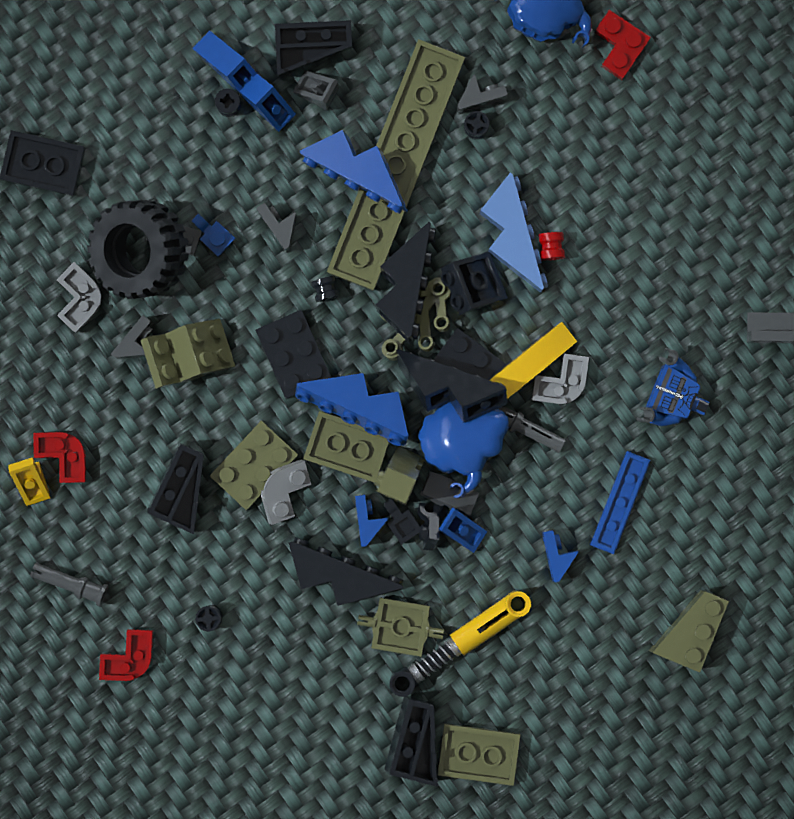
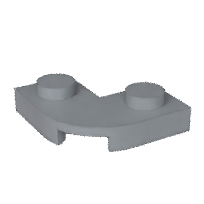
(86, 297)
(565, 388)
(276, 490)

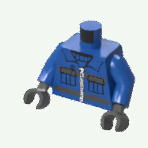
(673, 393)

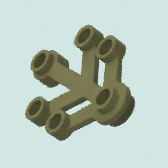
(432, 298)

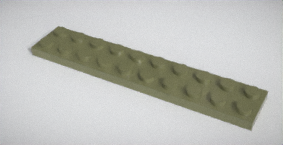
(405, 146)

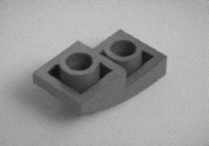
(438, 491)

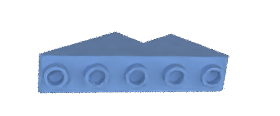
(514, 243)

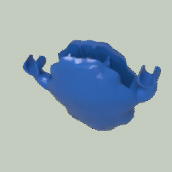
(549, 18)
(460, 445)

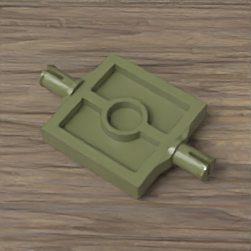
(400, 627)

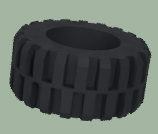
(110, 254)

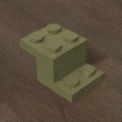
(187, 353)

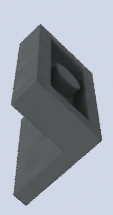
(770, 327)

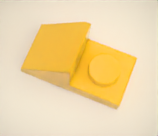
(29, 481)

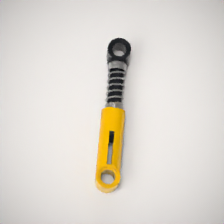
(462, 641)

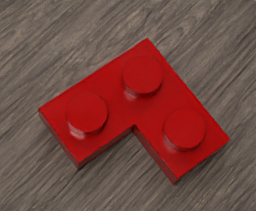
(627, 43)

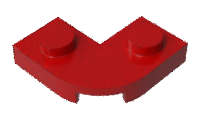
(68, 450)
(133, 663)

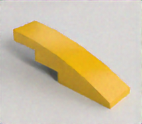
(535, 359)

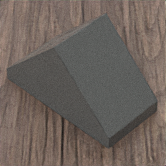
(317, 89)

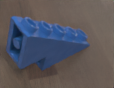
(245, 80)
(363, 171)
(350, 400)

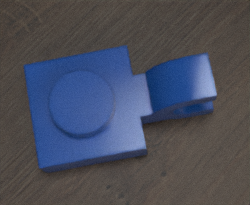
(214, 236)

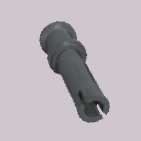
(532, 430)
(80, 587)

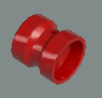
(551, 246)

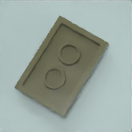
(346, 447)
(250, 464)
(478, 754)

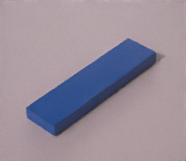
(620, 502)

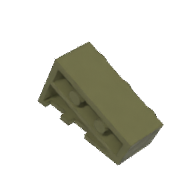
(400, 474)
(692, 632)

